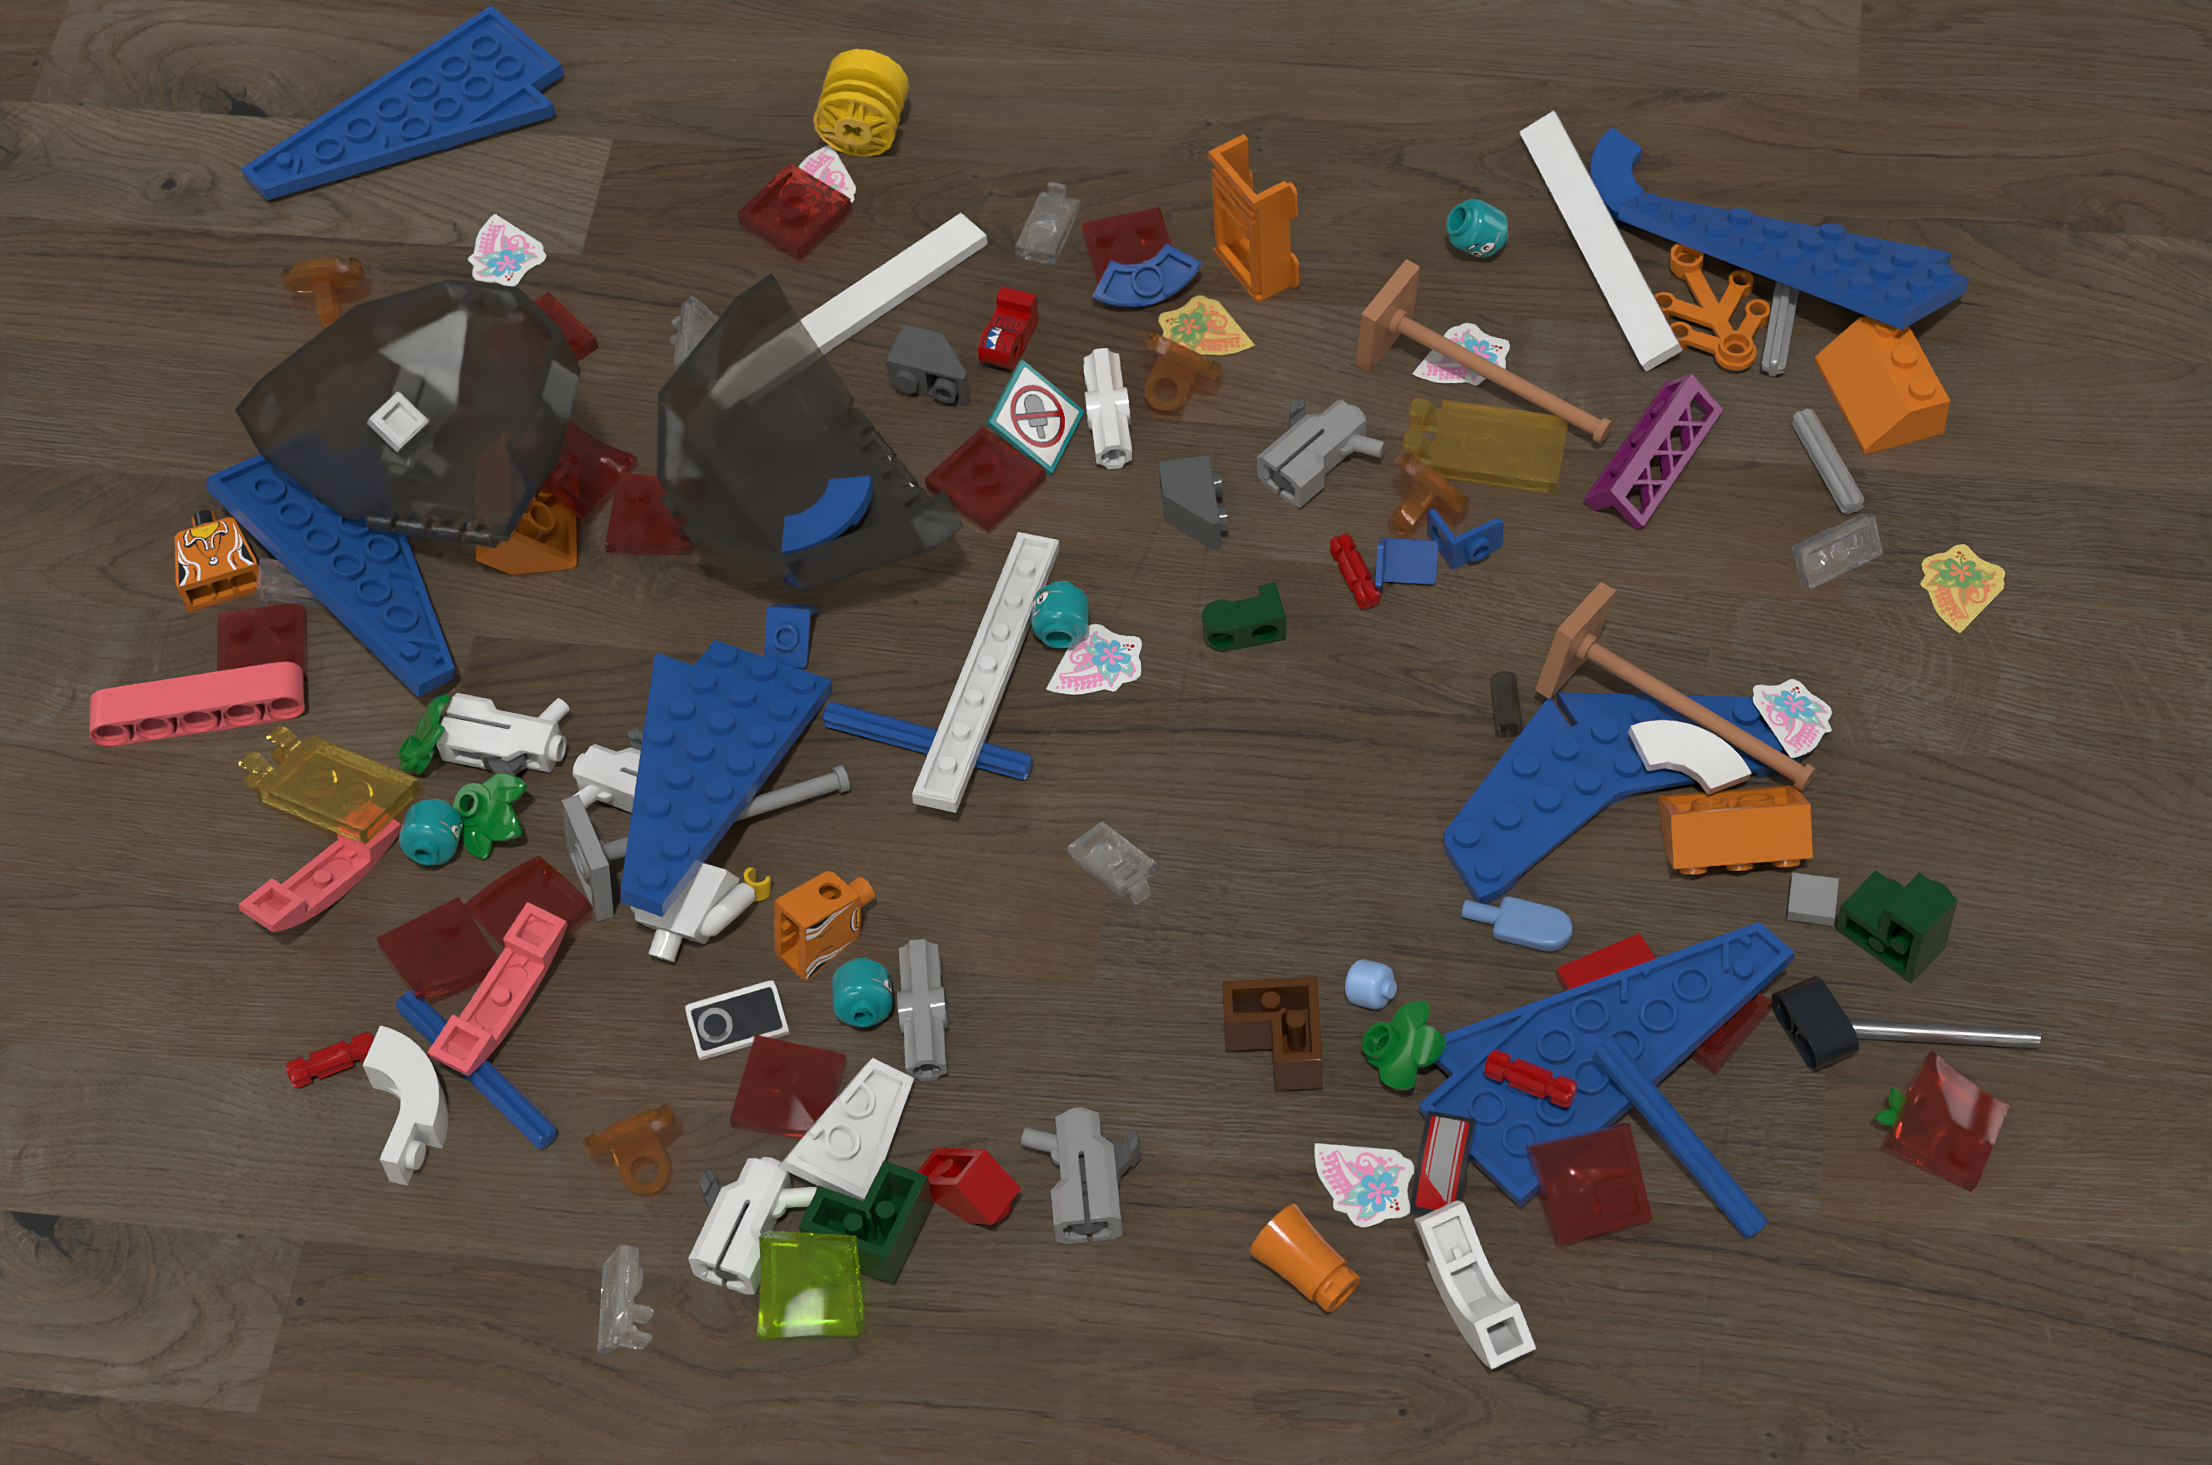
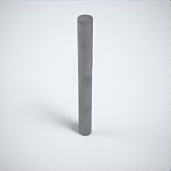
(1947, 1033)

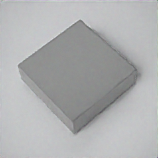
(1812, 899)

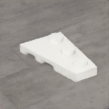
(853, 1133)

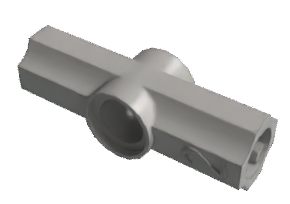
(922, 1010)

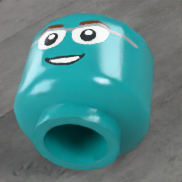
(1477, 228)
(1060, 614)
(432, 830)
(863, 990)

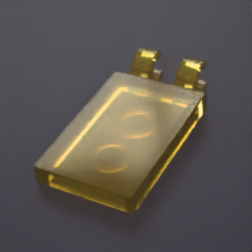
(1488, 444)
(329, 785)

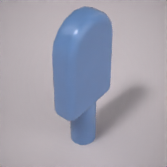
(1523, 923)

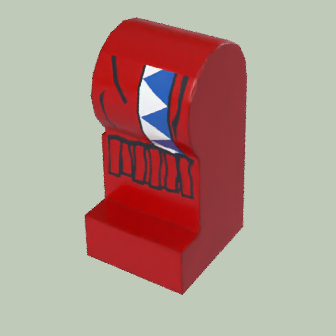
(1009, 328)

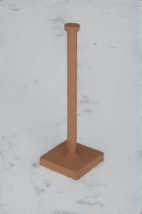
(1393, 314)
(1577, 642)

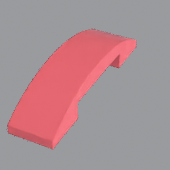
(318, 882)
(503, 993)

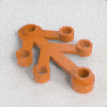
(1730, 348)

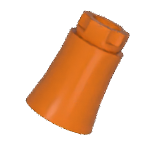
(1305, 1259)

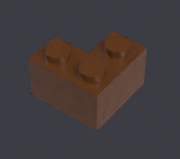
(1280, 1017)

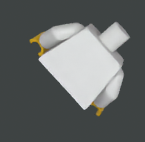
(702, 909)

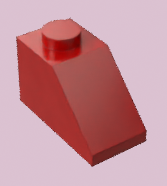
(969, 1184)

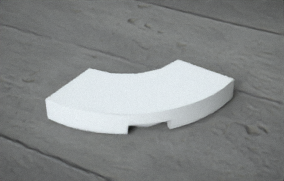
(1690, 751)

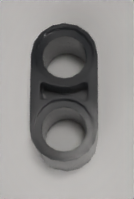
(1815, 1023)

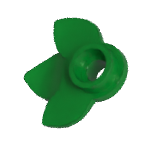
(420, 748)
(492, 812)
(1403, 1045)

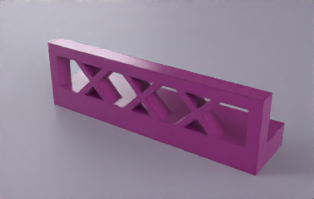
(1642, 444)

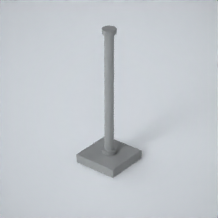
(593, 857)

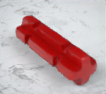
(1354, 571)
(329, 1060)
(1531, 1078)

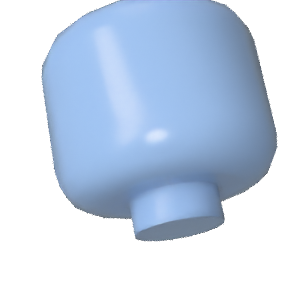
(1370, 984)

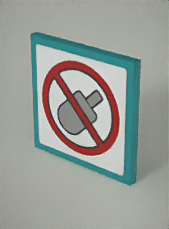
(1035, 417)

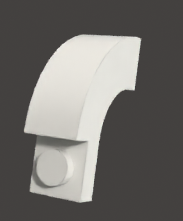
(406, 1072)
(1469, 1288)

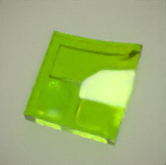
(809, 1285)

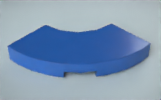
(1612, 170)
(1146, 282)
(832, 514)

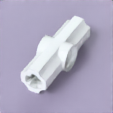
(1107, 408)

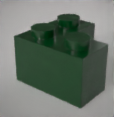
(1899, 923)
(882, 1222)

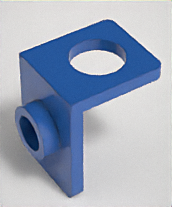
(1466, 547)
(1406, 561)
(788, 633)

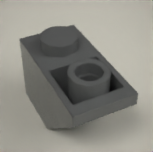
(927, 366)
(1190, 499)

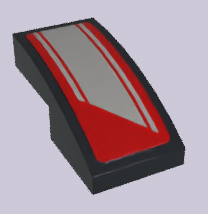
(1442, 1162)

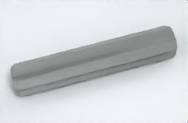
(1779, 329)
(1828, 461)

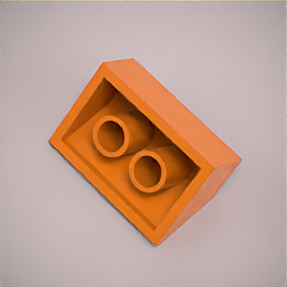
(1883, 385)
(540, 543)
(1736, 828)

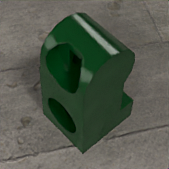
(1245, 621)

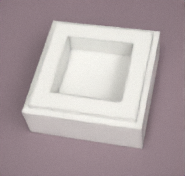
(397, 421)

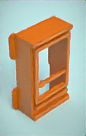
(1252, 228)

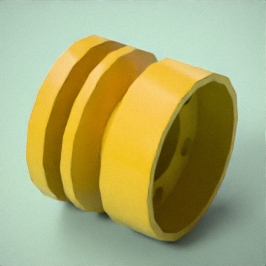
(861, 103)

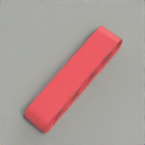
(196, 704)

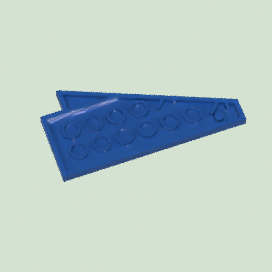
(450, 93)
(1855, 271)
(354, 571)
(703, 757)
(1652, 1009)

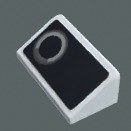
(734, 1018)

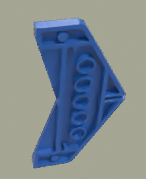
(1566, 775)

